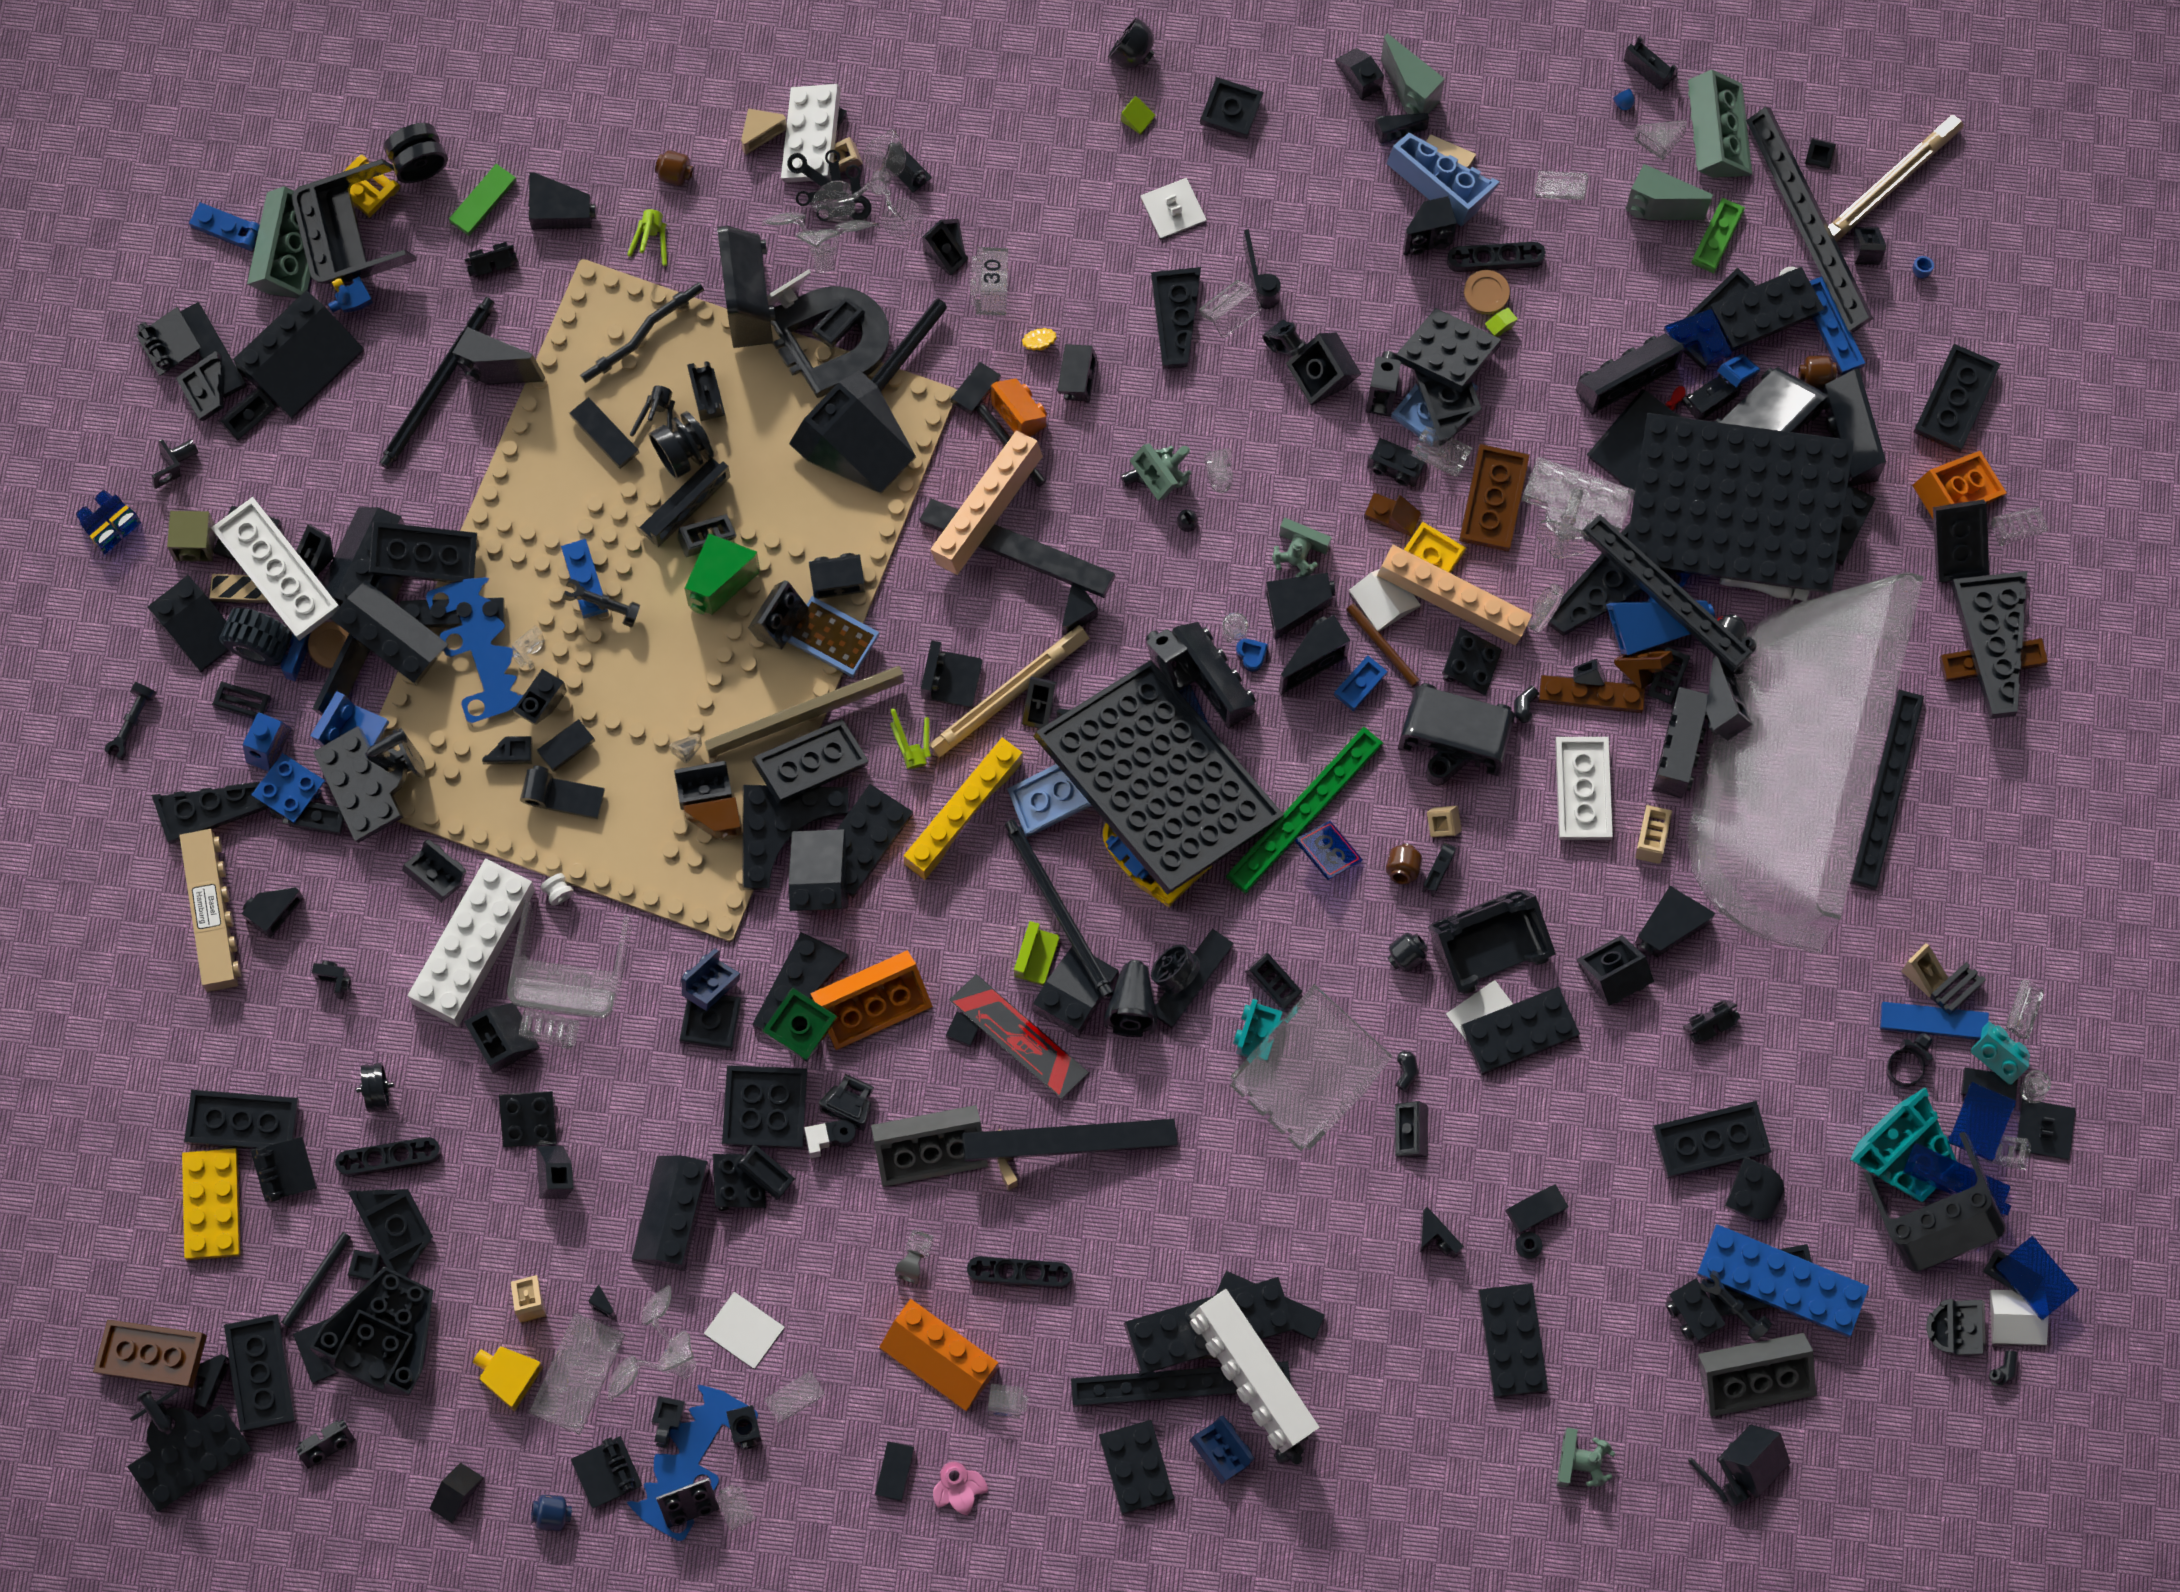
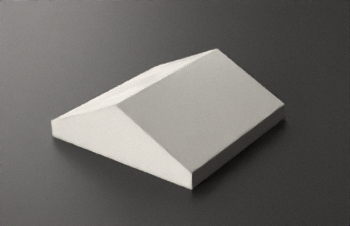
(1382, 600)
(2015, 1321)

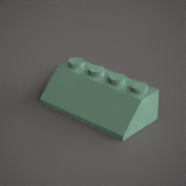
(1719, 125)
(279, 254)

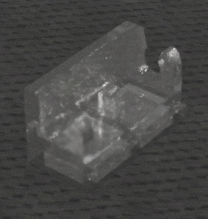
(1447, 457)

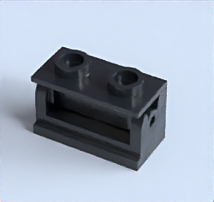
(836, 576)

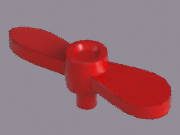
(1678, 394)

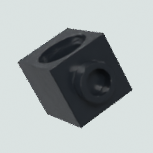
(740, 1416)

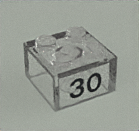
(990, 281)

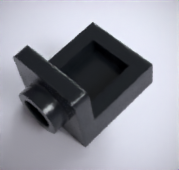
(330, 972)

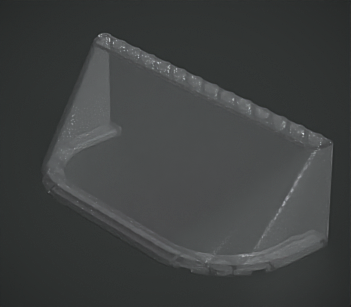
(1792, 791)

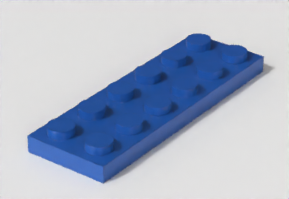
(1783, 1280)

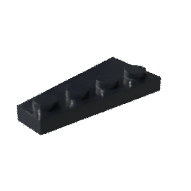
(1175, 307)
(205, 809)

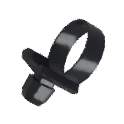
(1919, 1049)

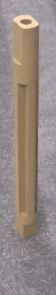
(1895, 177)
(1008, 691)

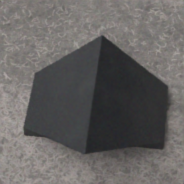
(945, 245)

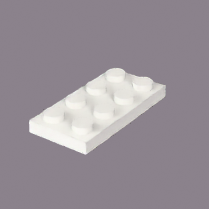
(811, 129)
(1583, 788)

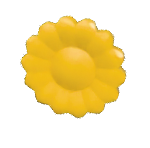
(1039, 339)

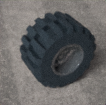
(255, 637)

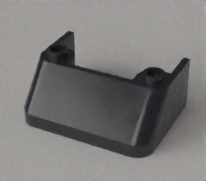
(745, 287)

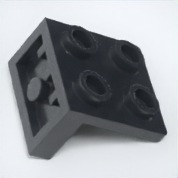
(950, 677)

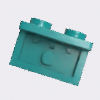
(1258, 1023)
(2001, 1053)

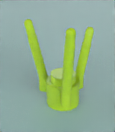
(650, 225)
(913, 754)

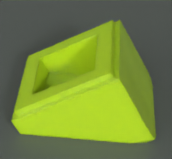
(1137, 115)

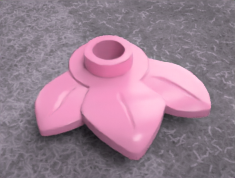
(961, 1491)

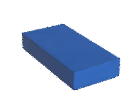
(1739, 370)

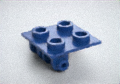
(288, 788)

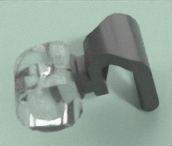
(918, 1247)

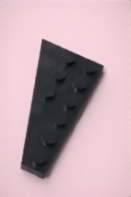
(1595, 588)
(1994, 625)

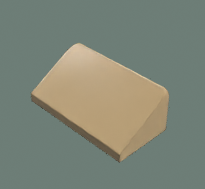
(1464, 156)

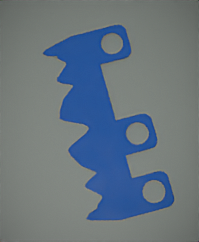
(477, 635)
(681, 1469)

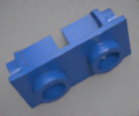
(1119, 849)

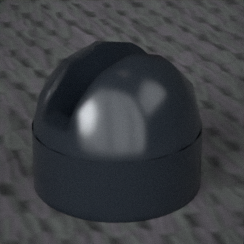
(1183, 523)

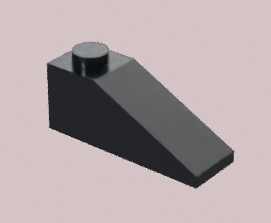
(1725, 703)

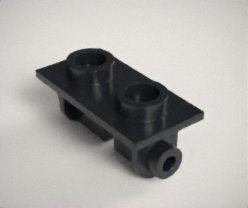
(913, 174)
(481, 261)
(1703, 1024)
(336, 1437)

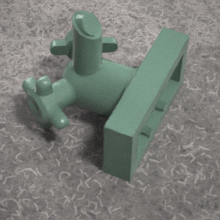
(1160, 469)
(1303, 540)
(1582, 1460)

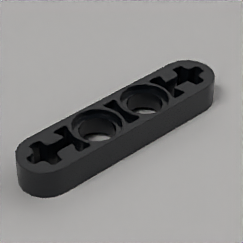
(1495, 252)
(388, 1161)
(1018, 1277)

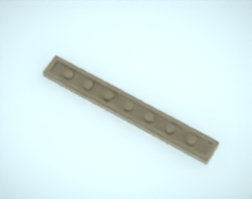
(804, 711)

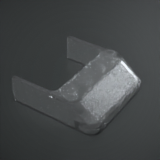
(563, 986)

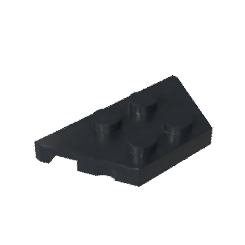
(1446, 407)
(393, 1226)

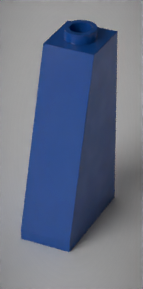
(1645, 625)

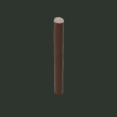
(1383, 645)

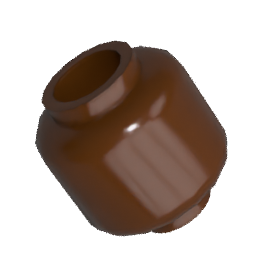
(674, 168)
(1817, 371)
(1403, 864)

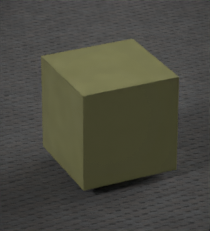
(191, 536)

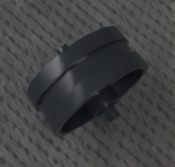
(1175, 969)
(375, 1087)

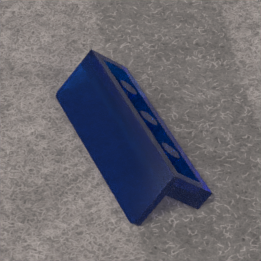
(1950, 1175)

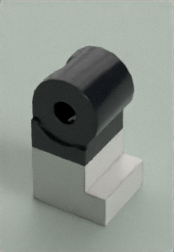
(830, 1134)

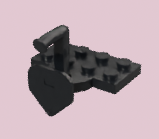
(368, 777)
(183, 1454)

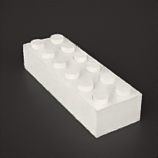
(471, 942)
(1253, 1371)

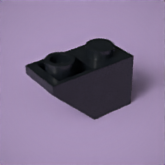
(541, 697)
(554, 1172)

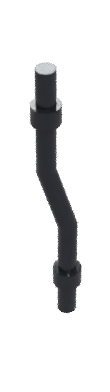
(604, 364)

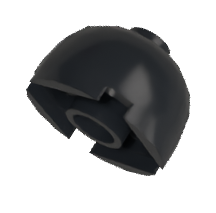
(1133, 46)

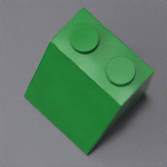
(719, 574)

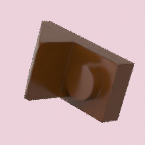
(1397, 514)
(1641, 665)

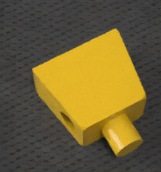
(507, 1374)

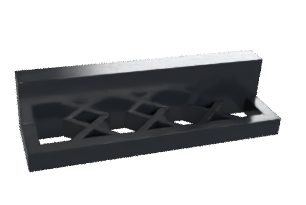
(685, 501)

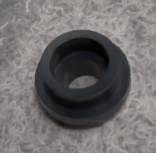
(1523, 1251)

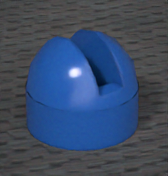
(1624, 99)
(1923, 267)

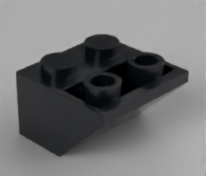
(1430, 227)
(778, 615)
(497, 1036)

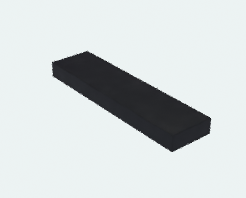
(209, 343)
(1211, 954)
(1305, 1319)

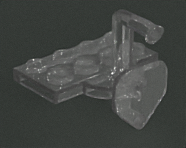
(1572, 500)

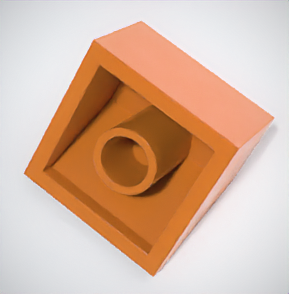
(1017, 407)

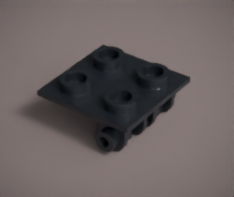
(167, 341)
(1471, 661)
(527, 1119)
(283, 1169)
(733, 1186)
(606, 1472)
(688, 1503)

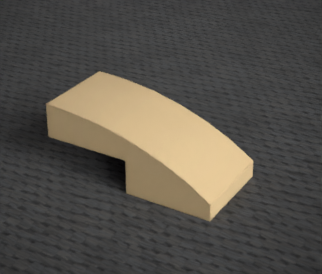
(1007, 1174)

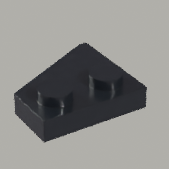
(204, 386)

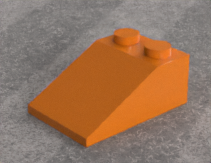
(1959, 482)

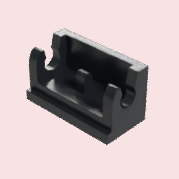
(1649, 65)
(1077, 372)
(706, 391)
(1711, 397)

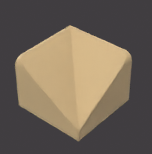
(1444, 821)

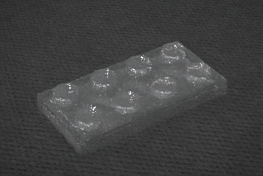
(577, 1373)

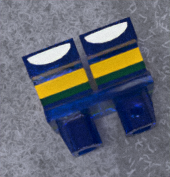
(111, 511)

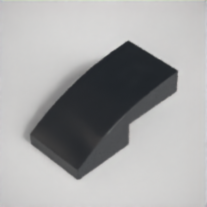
(1537, 1208)

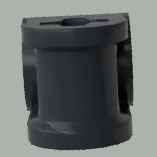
(1284, 339)

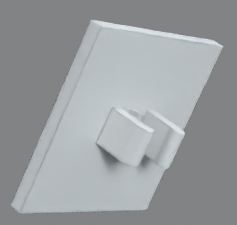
(1173, 208)
(785, 293)

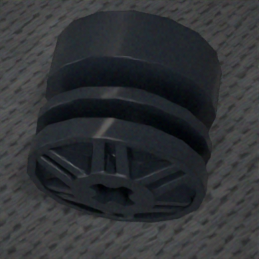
(684, 443)

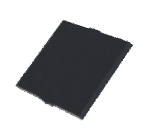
(1622, 443)

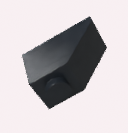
(1361, 72)
(271, 908)

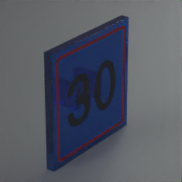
(1328, 850)

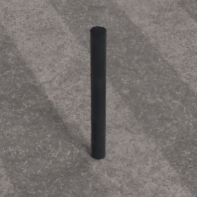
(1004, 438)
(316, 1279)

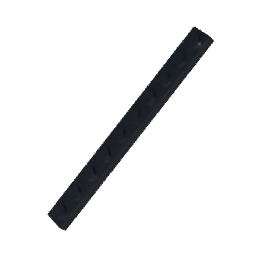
(1809, 219)

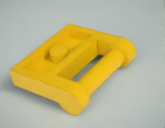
(365, 195)

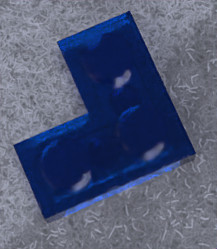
(1705, 332)

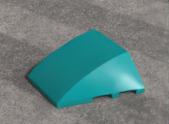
(1890, 1142)

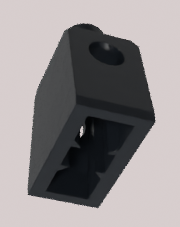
(1384, 379)
(1166, 648)

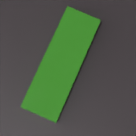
(482, 199)
(1718, 235)

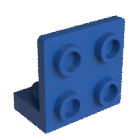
(344, 716)

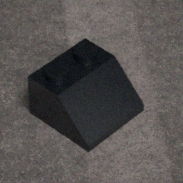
(1323, 367)
(1616, 970)

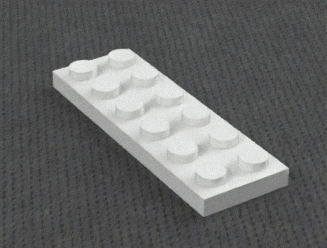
(276, 568)

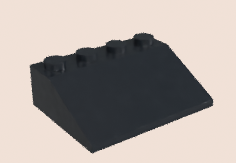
(298, 354)

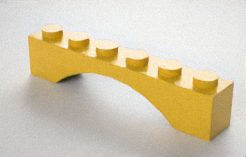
(945, 827)

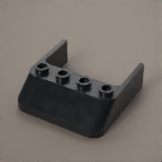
(332, 230)
(1947, 1226)

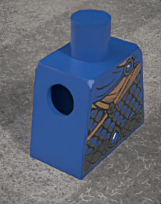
(265, 738)

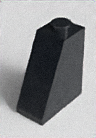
(558, 205)
(1297, 600)
(1672, 923)

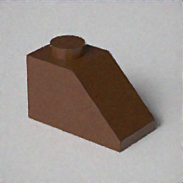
(716, 818)

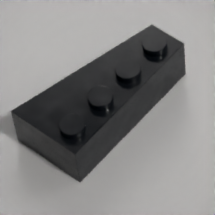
(1681, 743)

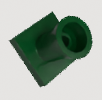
(795, 1013)

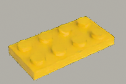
(211, 1204)

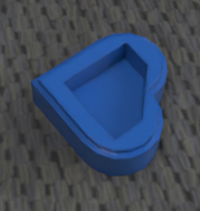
(1251, 653)

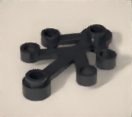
(835, 176)

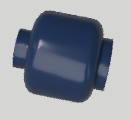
(550, 1512)

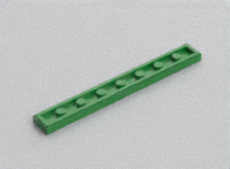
(1304, 810)

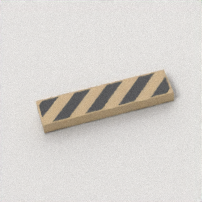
(235, 589)

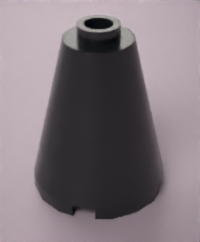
(1132, 1003)

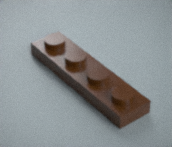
(1961, 665)
(1607, 697)

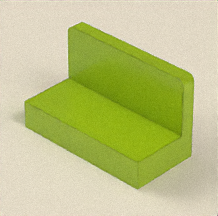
(1036, 954)

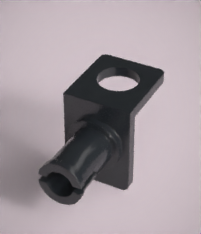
(173, 457)

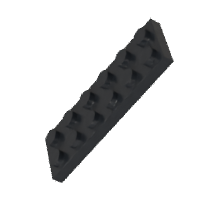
(1169, 1339)

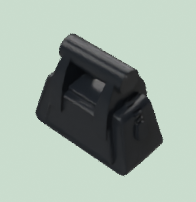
(846, 1105)

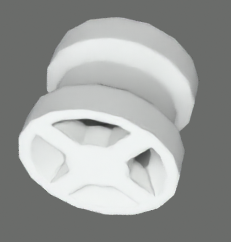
(557, 889)

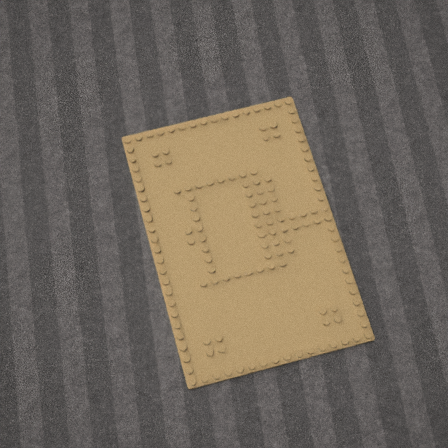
(674, 666)

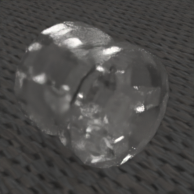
(1232, 633)
(2041, 1085)

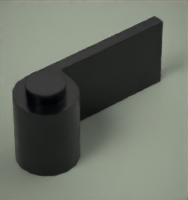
(1264, 286)
(560, 795)

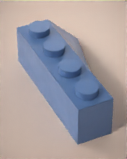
(1441, 176)

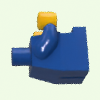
(350, 297)

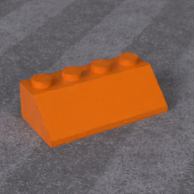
(874, 999)
(939, 1355)

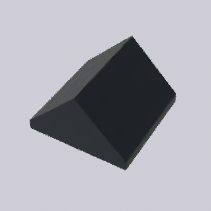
(1756, 1458)

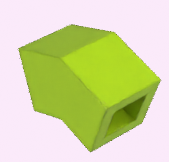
(1501, 322)

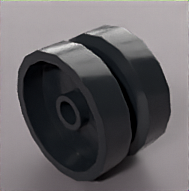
(415, 153)

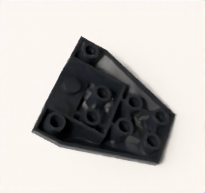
(855, 435)
(379, 1334)

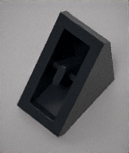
(1868, 245)
(315, 549)
(1079, 610)
(1039, 702)
(455, 1492)

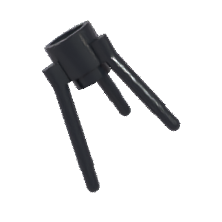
(658, 401)
(1734, 1490)

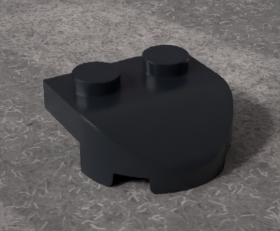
(1756, 1191)
(1958, 1327)

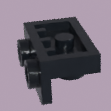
(1395, 462)

